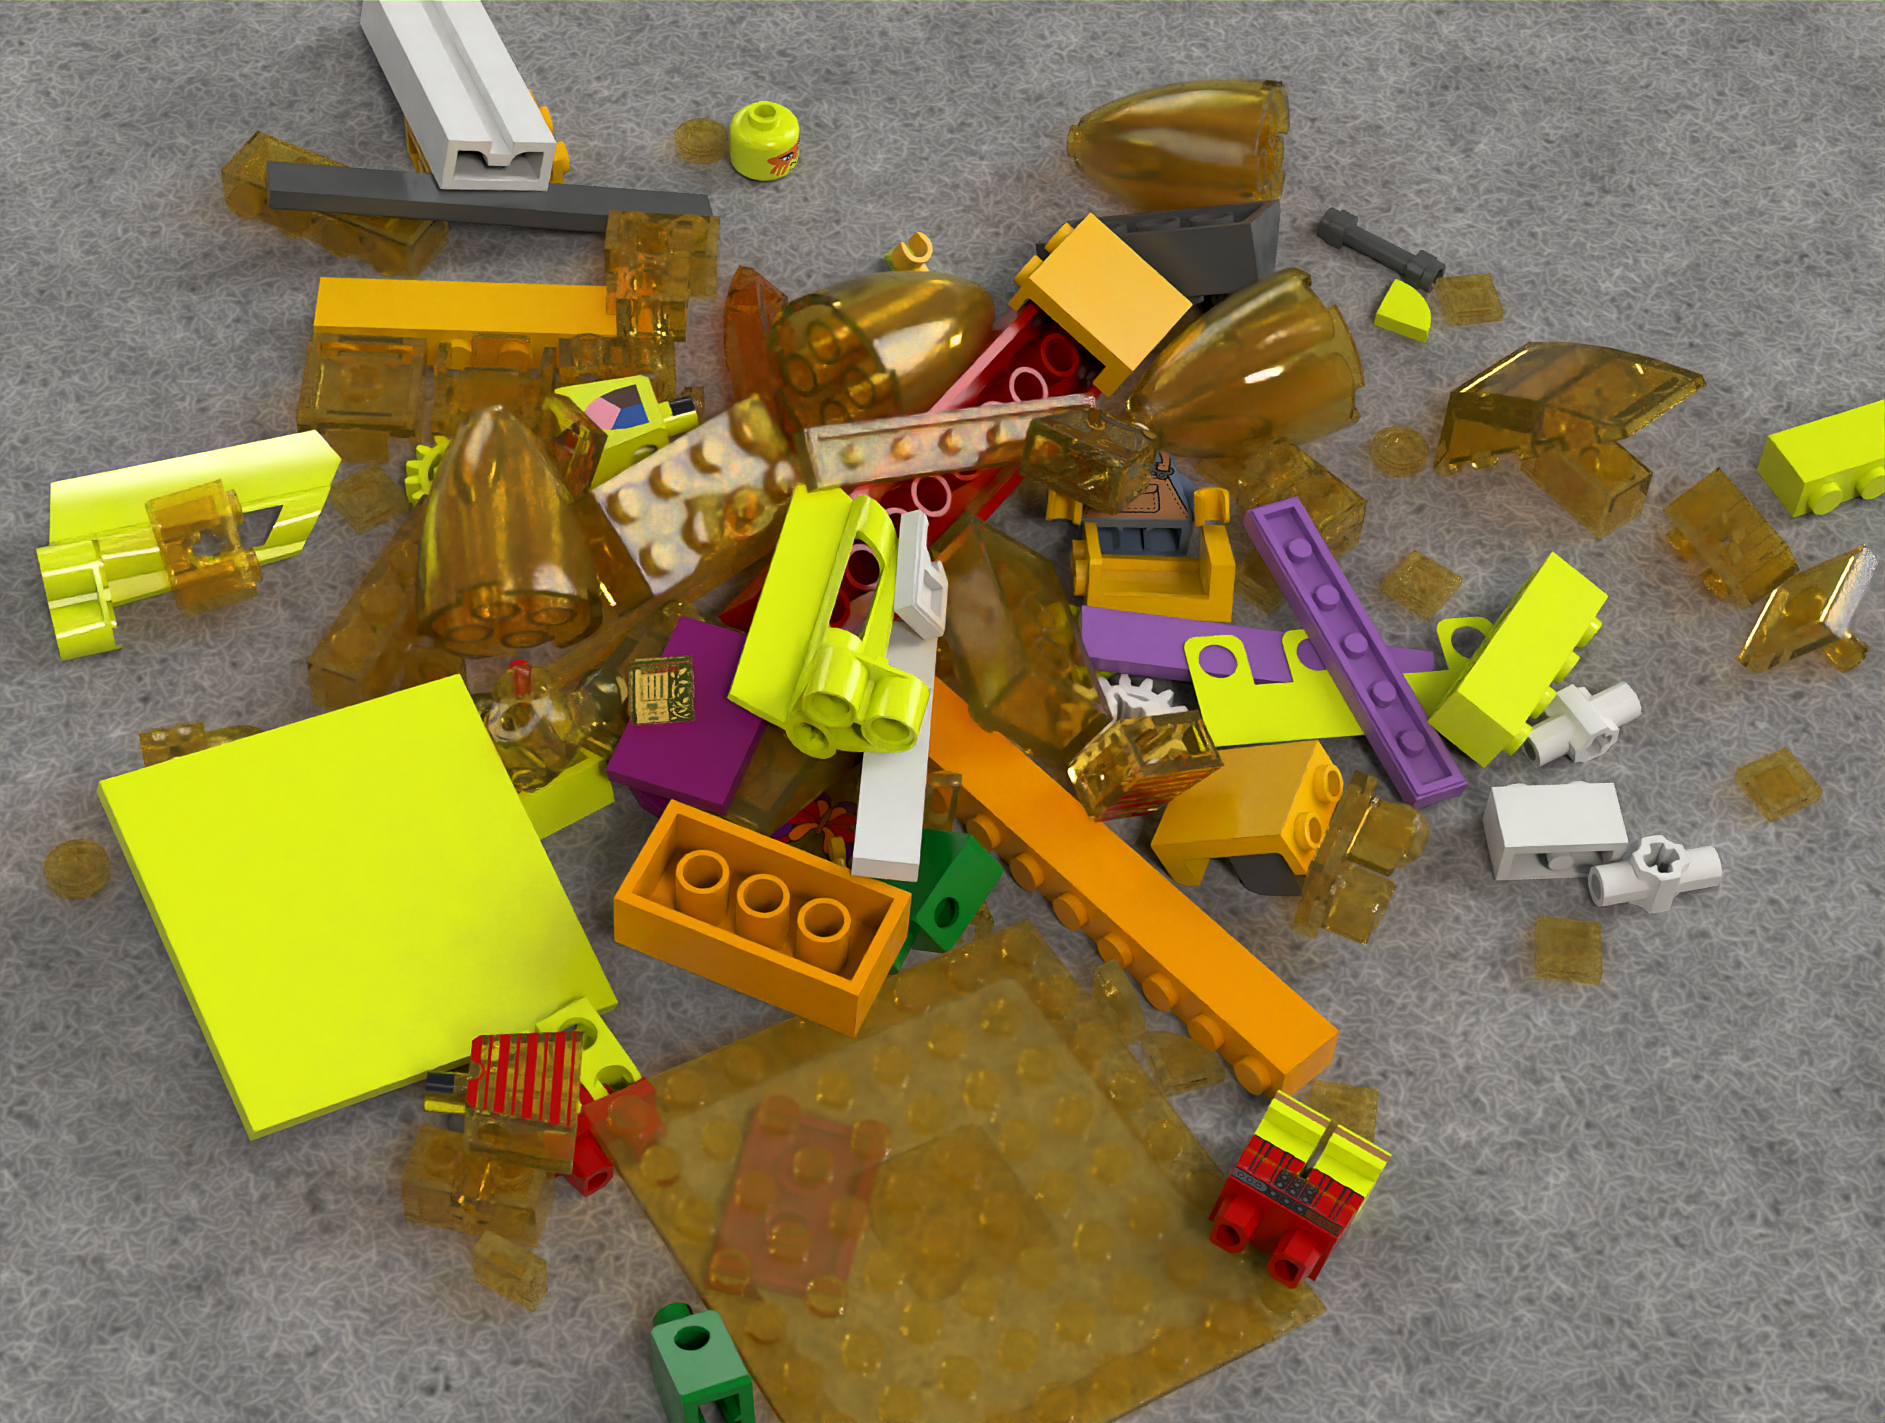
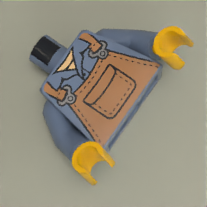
(1154, 521)

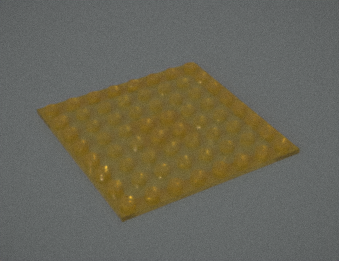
(949, 1207)

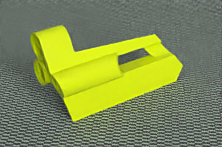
(106, 548)
(818, 678)

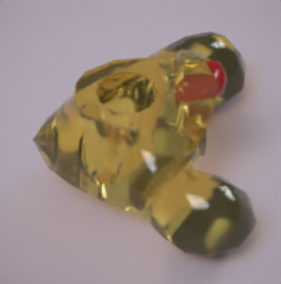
(539, 726)

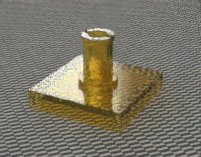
(1813, 614)

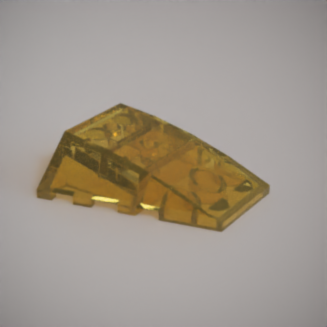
(1556, 397)

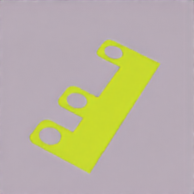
(1311, 704)

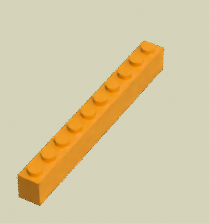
(1129, 908)

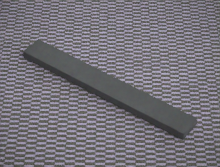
(420, 197)

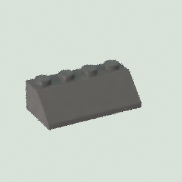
(1200, 247)

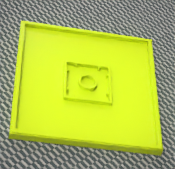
(351, 901)

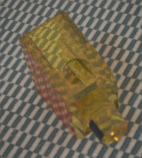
(1114, 770)
(516, 1098)

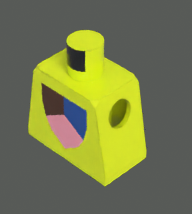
(631, 419)

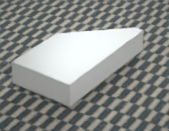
(919, 584)

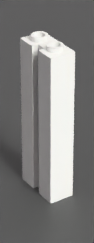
(461, 94)

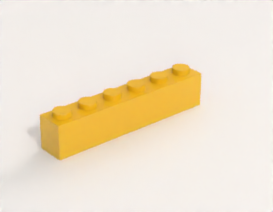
(459, 310)

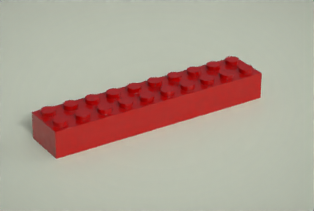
(1021, 361)

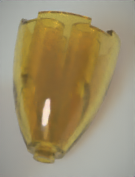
(1187, 144)
(877, 345)
(1252, 373)
(502, 546)

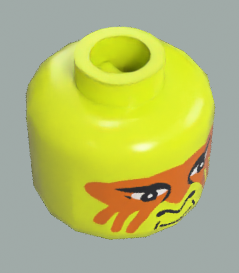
(764, 141)

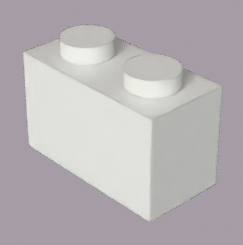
(1553, 830)

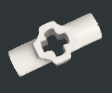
(1581, 724)
(1655, 875)

